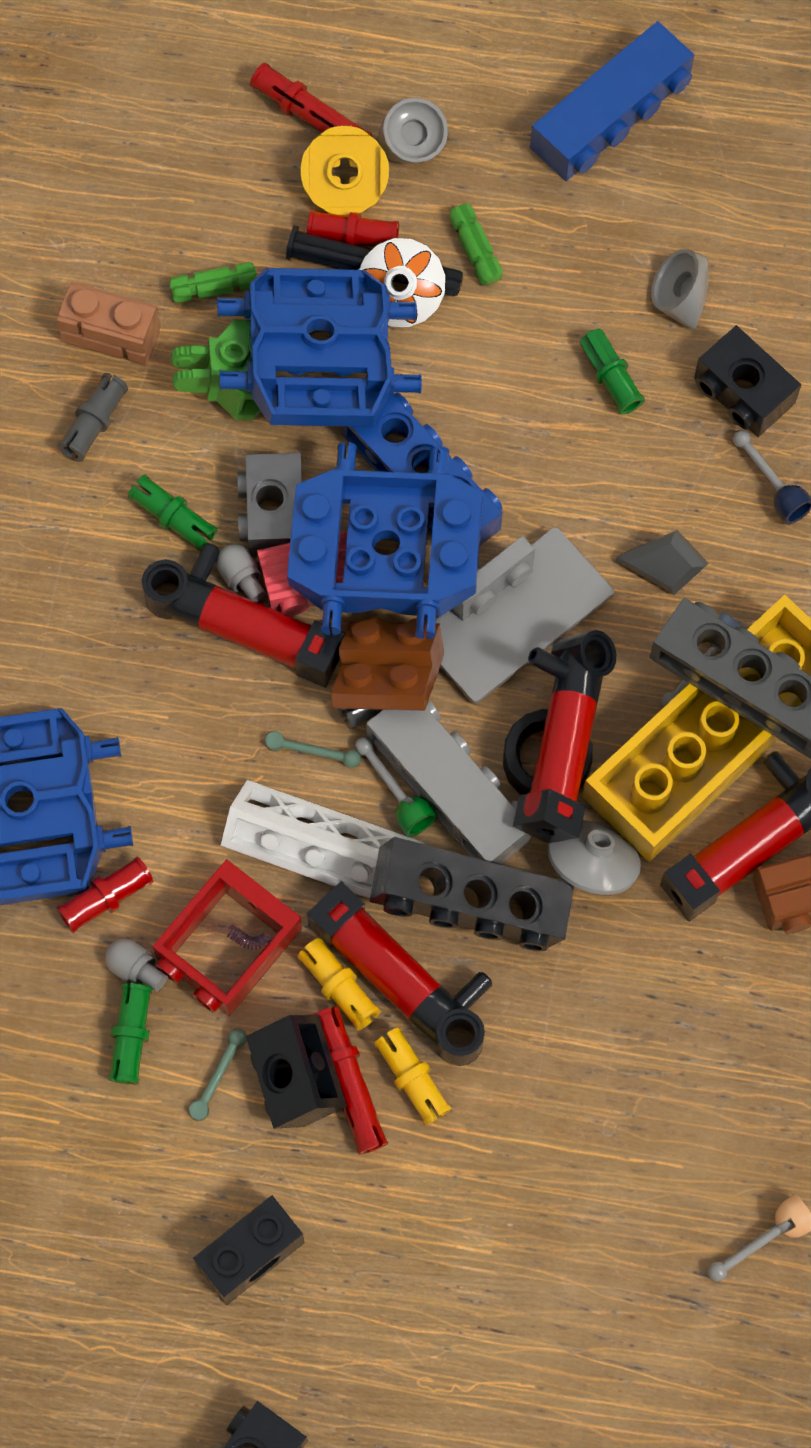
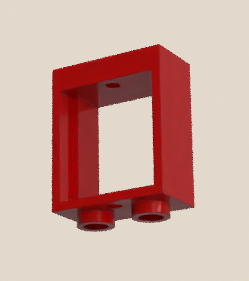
(258, 901)

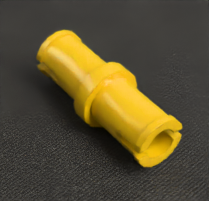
(339, 984)
(412, 1076)

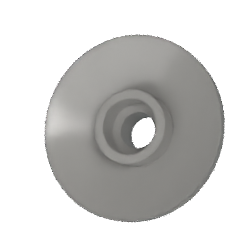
(596, 861)

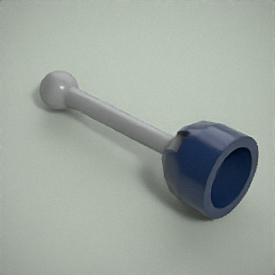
(790, 501)

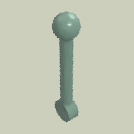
(276, 742)
(199, 1109)

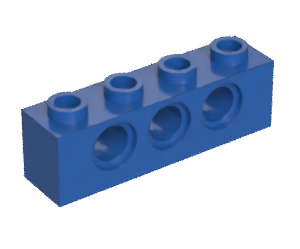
(413, 452)

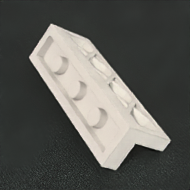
(301, 847)

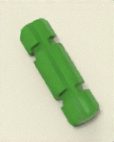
(476, 244)
(212, 282)

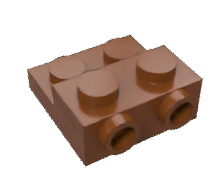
(386, 666)

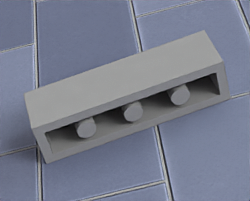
(449, 780)

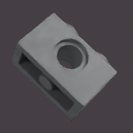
(265, 479)

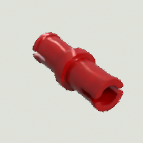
(352, 228)
(105, 894)

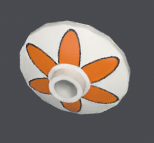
(420, 267)

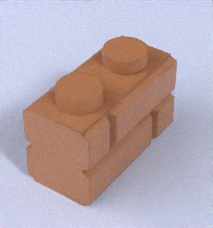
(109, 323)

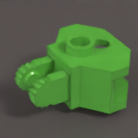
(223, 353)

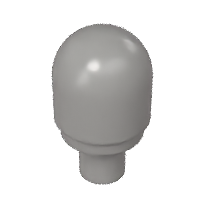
(240, 571)
(133, 964)

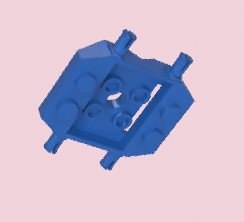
(282, 313)
(385, 508)
(51, 761)

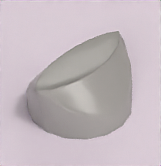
(413, 131)
(682, 287)

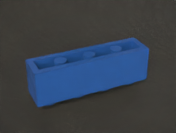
(612, 101)

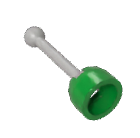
(413, 812)

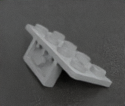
(520, 603)

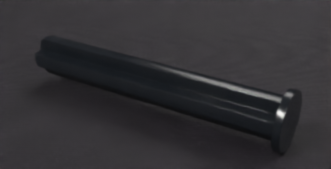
(349, 257)

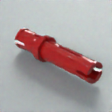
(296, 100)
(360, 1108)

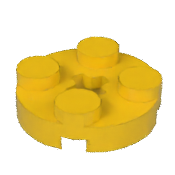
(362, 153)

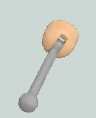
(791, 1220)

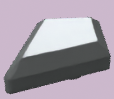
(665, 561)

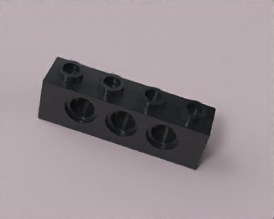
(542, 898)

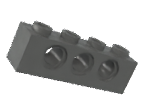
(719, 676)

